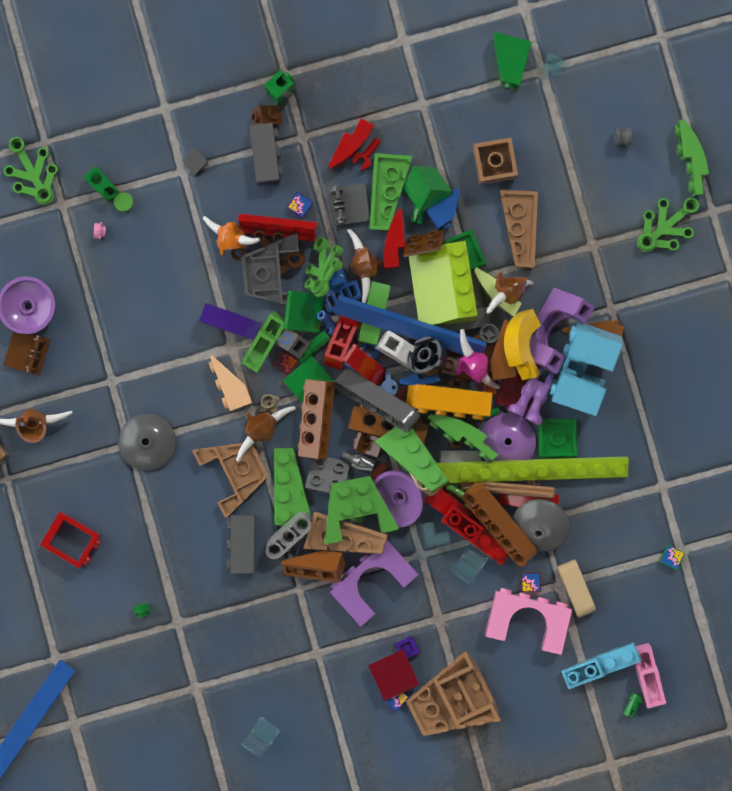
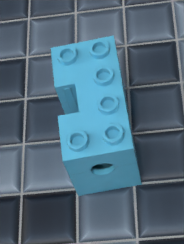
(586, 346)

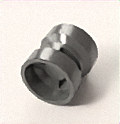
(490, 332)

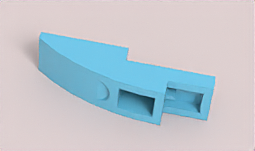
(601, 665)

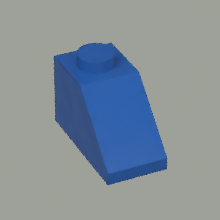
(444, 211)

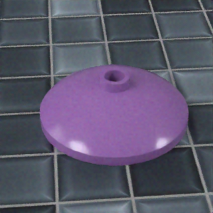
(15, 298)
(512, 427)
(405, 509)

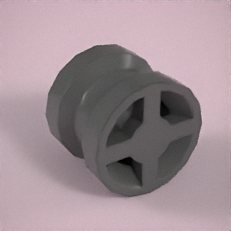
(623, 137)

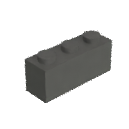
(265, 153)
(241, 544)

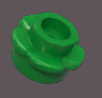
(142, 609)

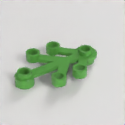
(33, 173)
(665, 227)
(321, 285)

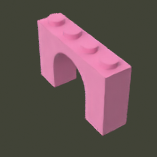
(555, 616)

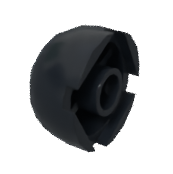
(427, 357)

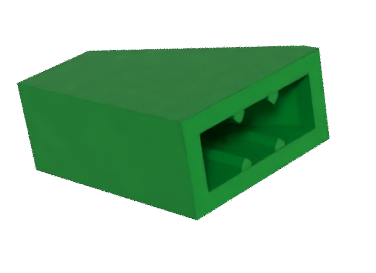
(511, 59)

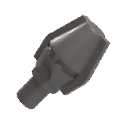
(360, 461)

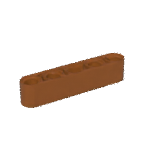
(499, 524)

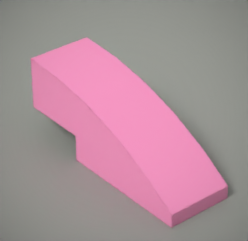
(649, 677)

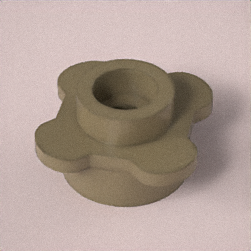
(265, 399)

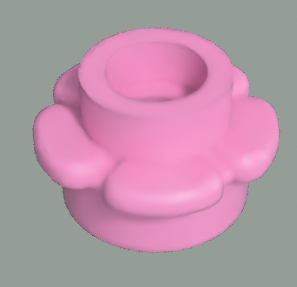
(99, 231)

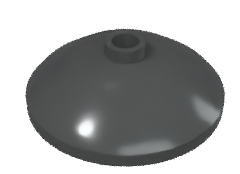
(161, 442)
(544, 517)

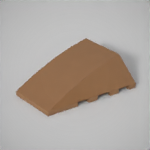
(454, 699)

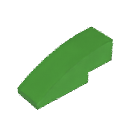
(377, 297)
(264, 342)

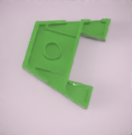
(352, 500)

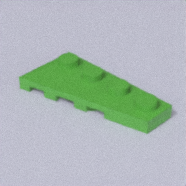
(387, 185)
(413, 457)
(288, 487)

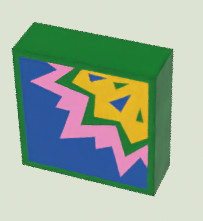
(671, 557)

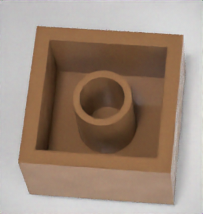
(495, 161)

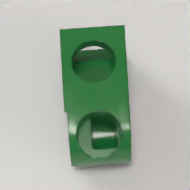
(101, 183)

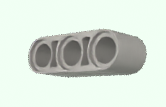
(286, 543)

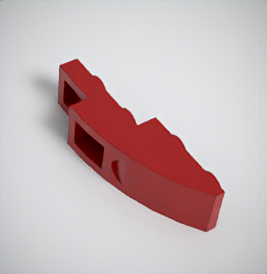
(474, 534)

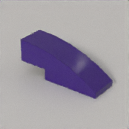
(229, 321)

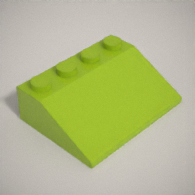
(443, 285)

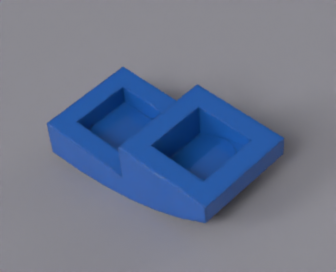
(414, 380)

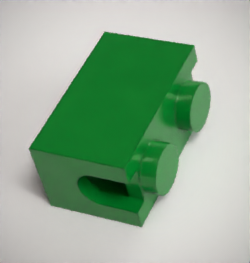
(280, 87)

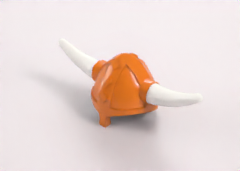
(230, 236)

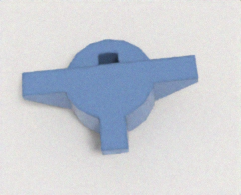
(388, 383)

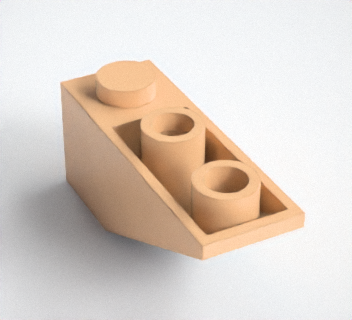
(234, 390)

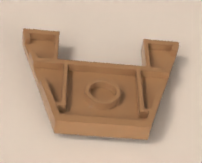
(243, 475)

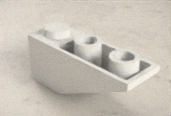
(395, 348)

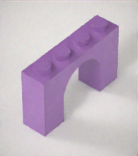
(557, 307)
(347, 591)

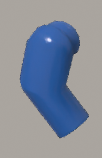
(328, 321)

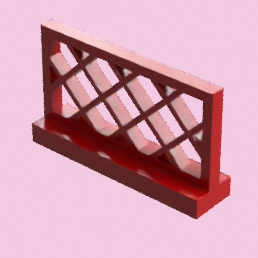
(270, 225)

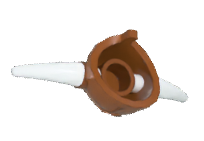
(363, 264)
(509, 290)
(33, 424)
(261, 428)

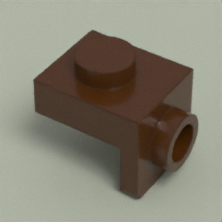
(266, 114)
(365, 444)

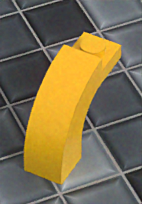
(517, 343)

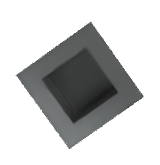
(292, 343)

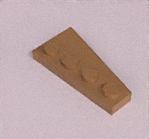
(521, 224)
(354, 537)

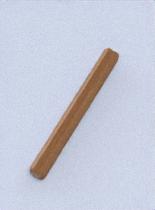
(514, 489)

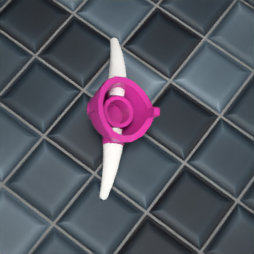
(474, 364)

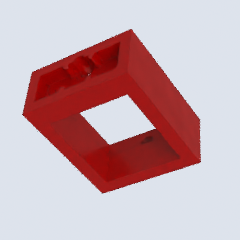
(54, 530)

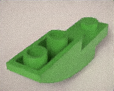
(691, 150)
(456, 429)

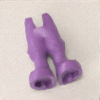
(539, 392)

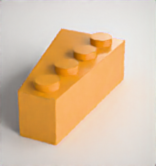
(449, 400)

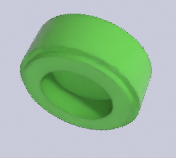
(123, 202)

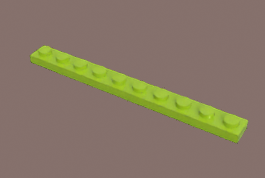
(535, 469)

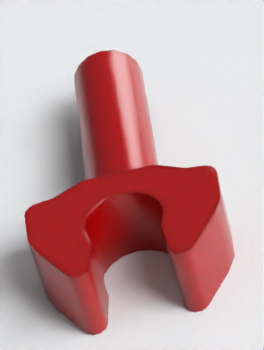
(366, 154)

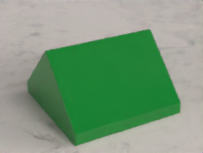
(426, 187)

